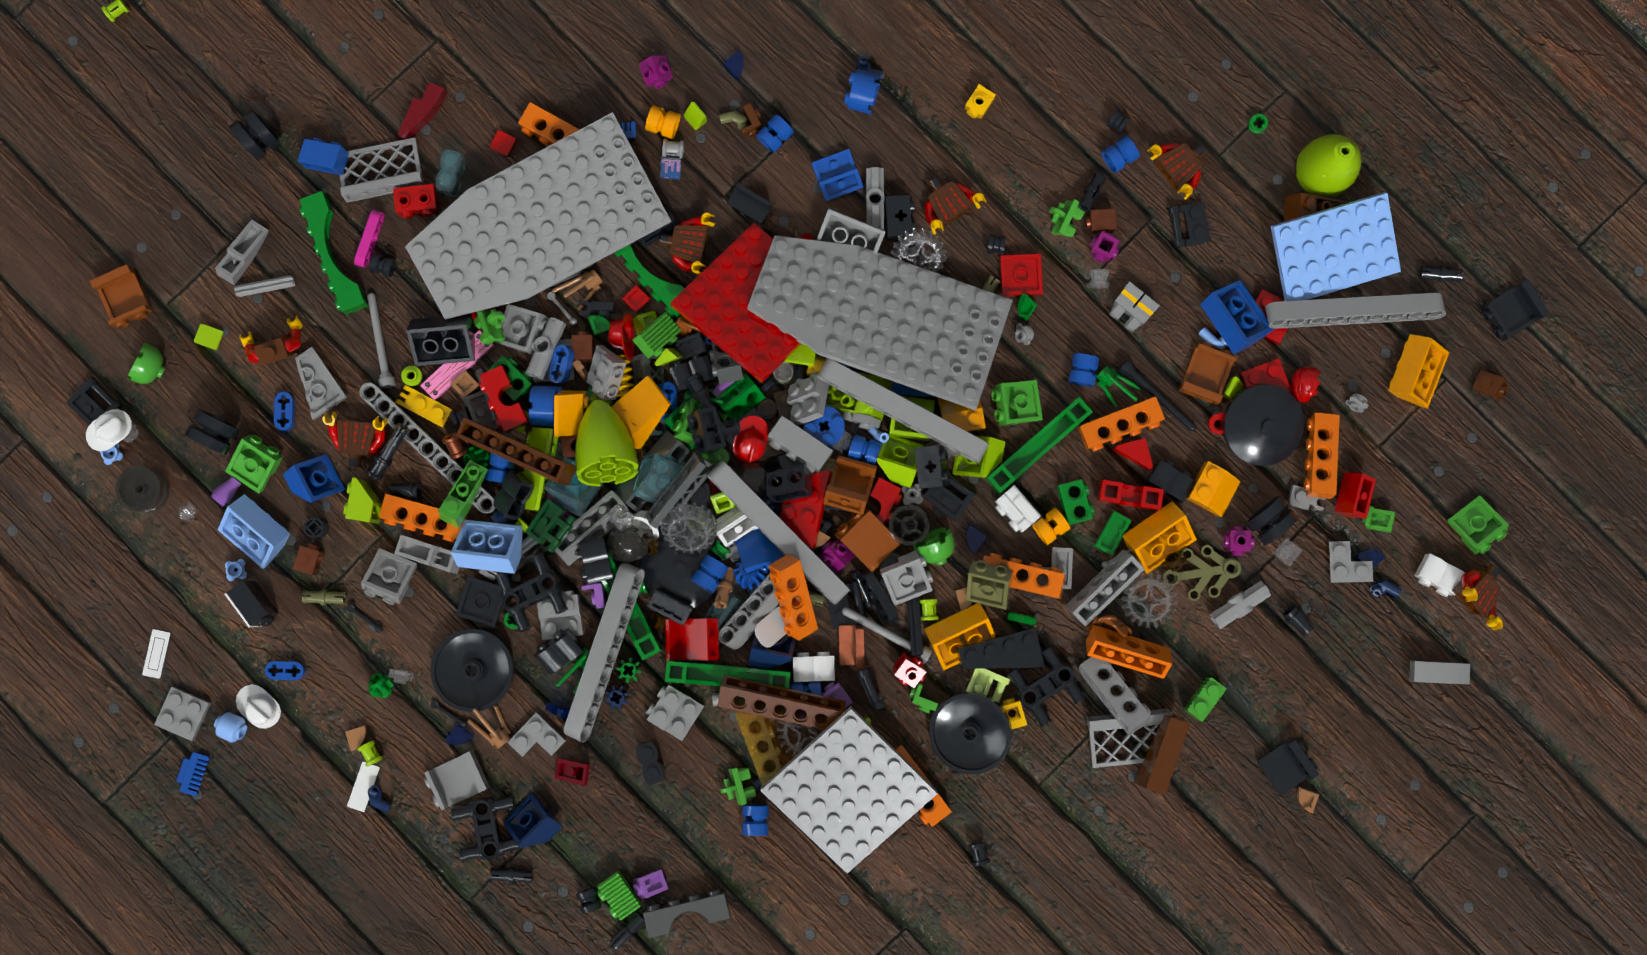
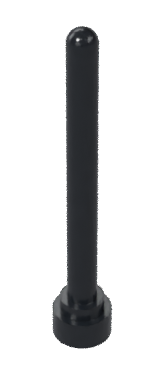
(1129, 370)

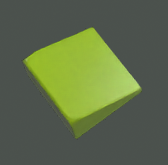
(695, 116)
(644, 320)
(208, 336)
(668, 356)
(1232, 388)
(721, 503)

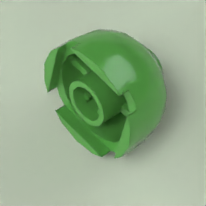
(147, 365)
(936, 546)

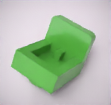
(1379, 520)
(924, 704)

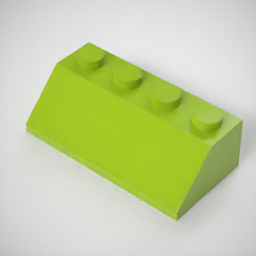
(545, 441)

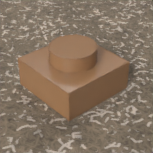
(464, 384)

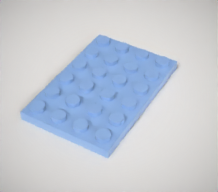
(1336, 248)

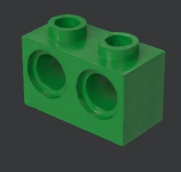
(515, 375)
(740, 397)
(1069, 503)

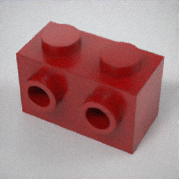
(416, 200)
(1355, 495)

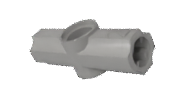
(875, 186)
(542, 357)
(1240, 604)

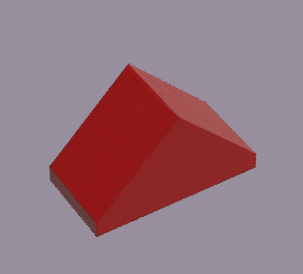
(1137, 452)

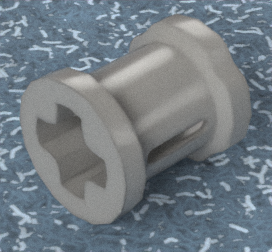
(673, 148)

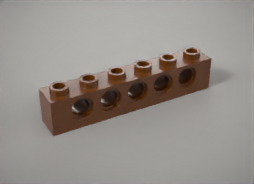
(516, 451)
(773, 697)

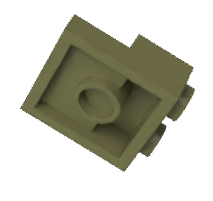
(989, 584)

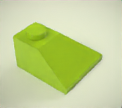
(899, 460)
(990, 460)

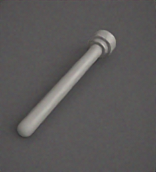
(386, 379)
(885, 632)

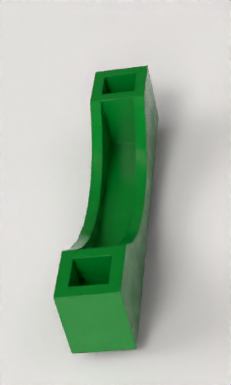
(319, 215)
(661, 289)
(1038, 445)
(638, 626)
(713, 674)

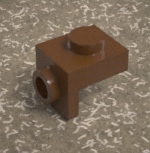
(753, 117)
(1490, 385)

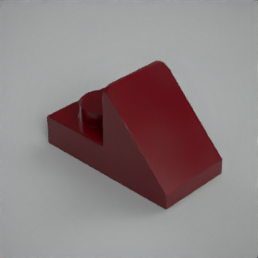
(572, 771)

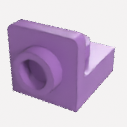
(599, 594)
(836, 691)
(650, 884)

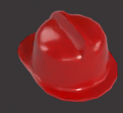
(621, 335)
(752, 439)

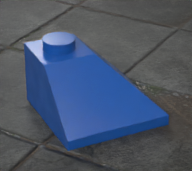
(314, 479)

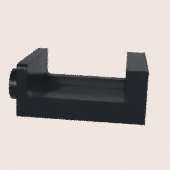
(1514, 310)

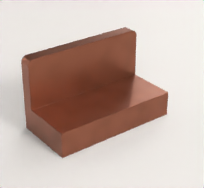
(851, 645)

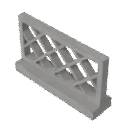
(379, 185)
(1108, 722)

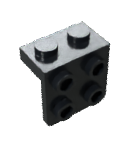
(1287, 766)

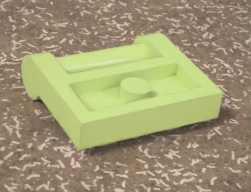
(982, 680)

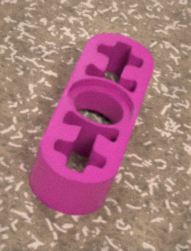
(369, 238)

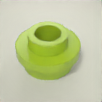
(417, 378)

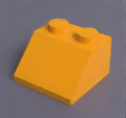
(569, 411)
(961, 416)
(1213, 489)

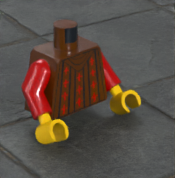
(1179, 165)
(949, 203)
(689, 242)
(275, 348)
(356, 437)
(1479, 594)

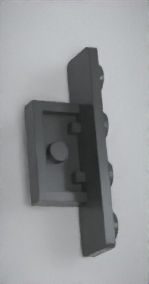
(479, 410)

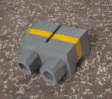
(1137, 315)

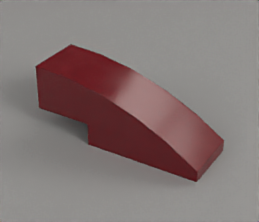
(422, 110)

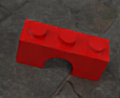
(495, 383)
(886, 495)
(1131, 496)

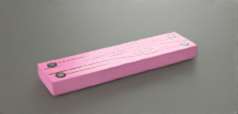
(440, 380)

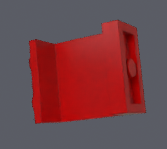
(692, 641)

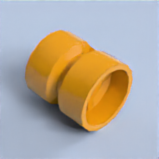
(662, 122)
(1045, 531)

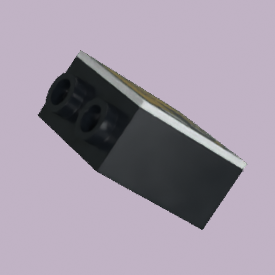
(252, 604)

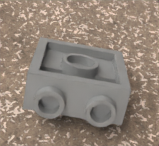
(522, 328)
(605, 373)
(807, 399)
(388, 577)
(907, 578)
(553, 622)
(674, 711)

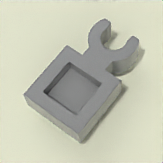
(864, 421)
(1298, 499)

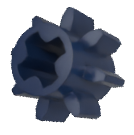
(612, 694)

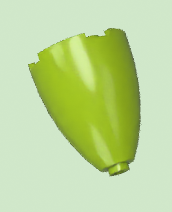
(1328, 165)
(604, 447)

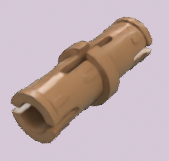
(724, 589)

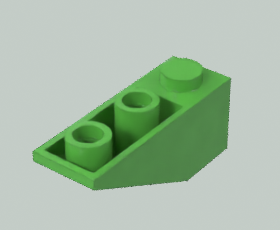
(462, 494)

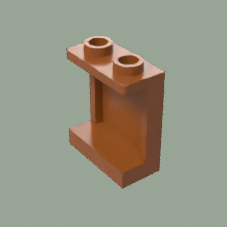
(122, 296)
(1207, 373)
(850, 485)
(867, 539)

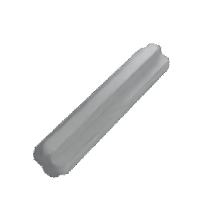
(264, 286)

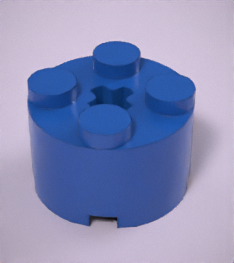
(863, 91)
(542, 405)
(835, 425)

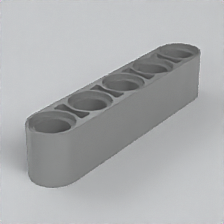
(749, 613)

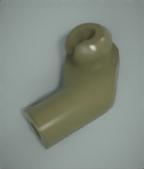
(734, 116)

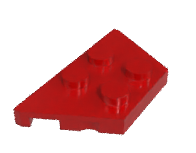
(805, 514)

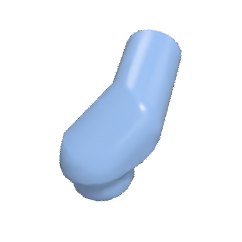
(1209, 338)
(878, 435)

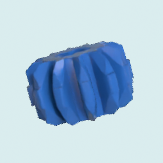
(749, 579)

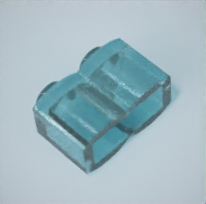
(452, 168)

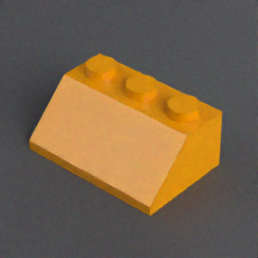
(1418, 370)
(1159, 536)
(958, 631)

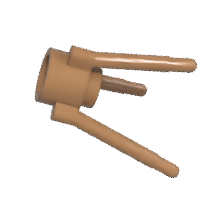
(588, 279)
(497, 737)

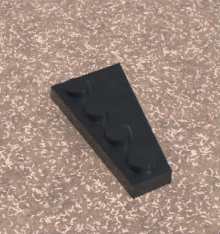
(1006, 651)

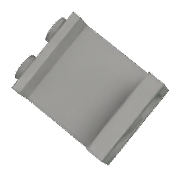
(456, 780)

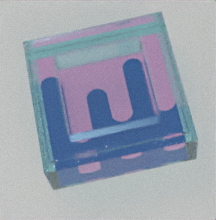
(670, 168)

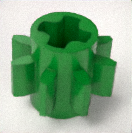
(476, 455)
(634, 671)
(380, 685)

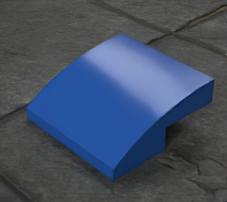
(837, 174)
(757, 551)

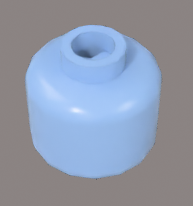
(230, 727)

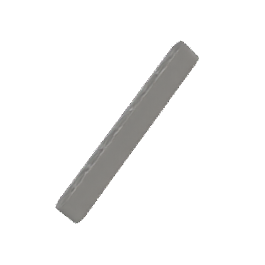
(1355, 310)
(902, 410)
(423, 439)
(777, 531)
(604, 652)

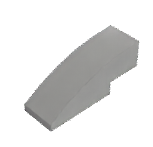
(241, 252)
(426, 554)
(1439, 672)

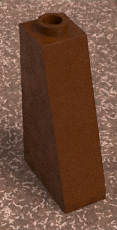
(1163, 754)

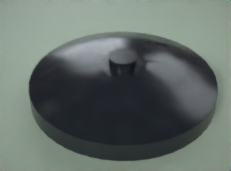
(1263, 424)
(673, 572)
(472, 670)
(970, 732)

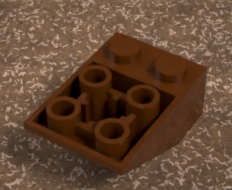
(1305, 204)

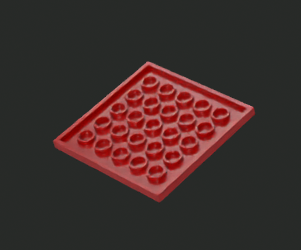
(719, 303)

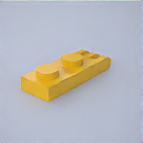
(425, 407)

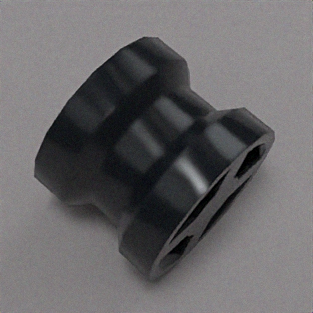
(1118, 121)
(996, 244)
(458, 416)

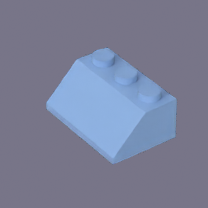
(253, 531)
(488, 546)

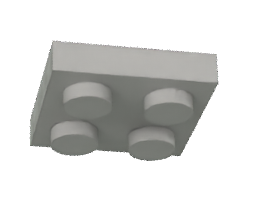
(182, 713)

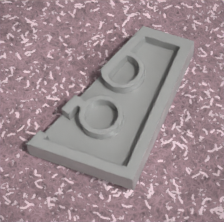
(319, 384)

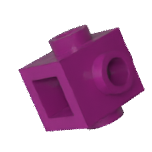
(656, 71)
(1107, 240)
(1231, 544)
(835, 555)

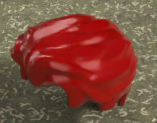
(1305, 383)

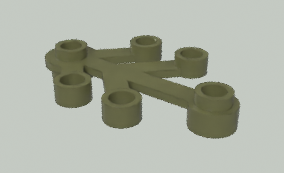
(1205, 572)

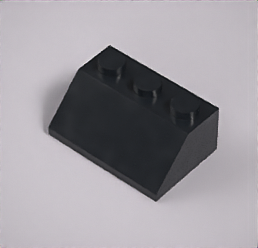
(441, 340)

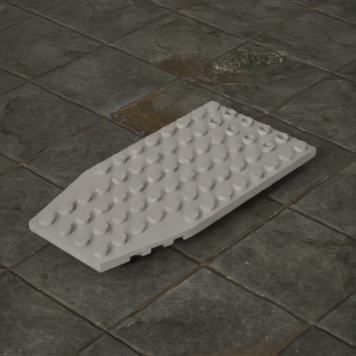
(538, 222)
(882, 315)

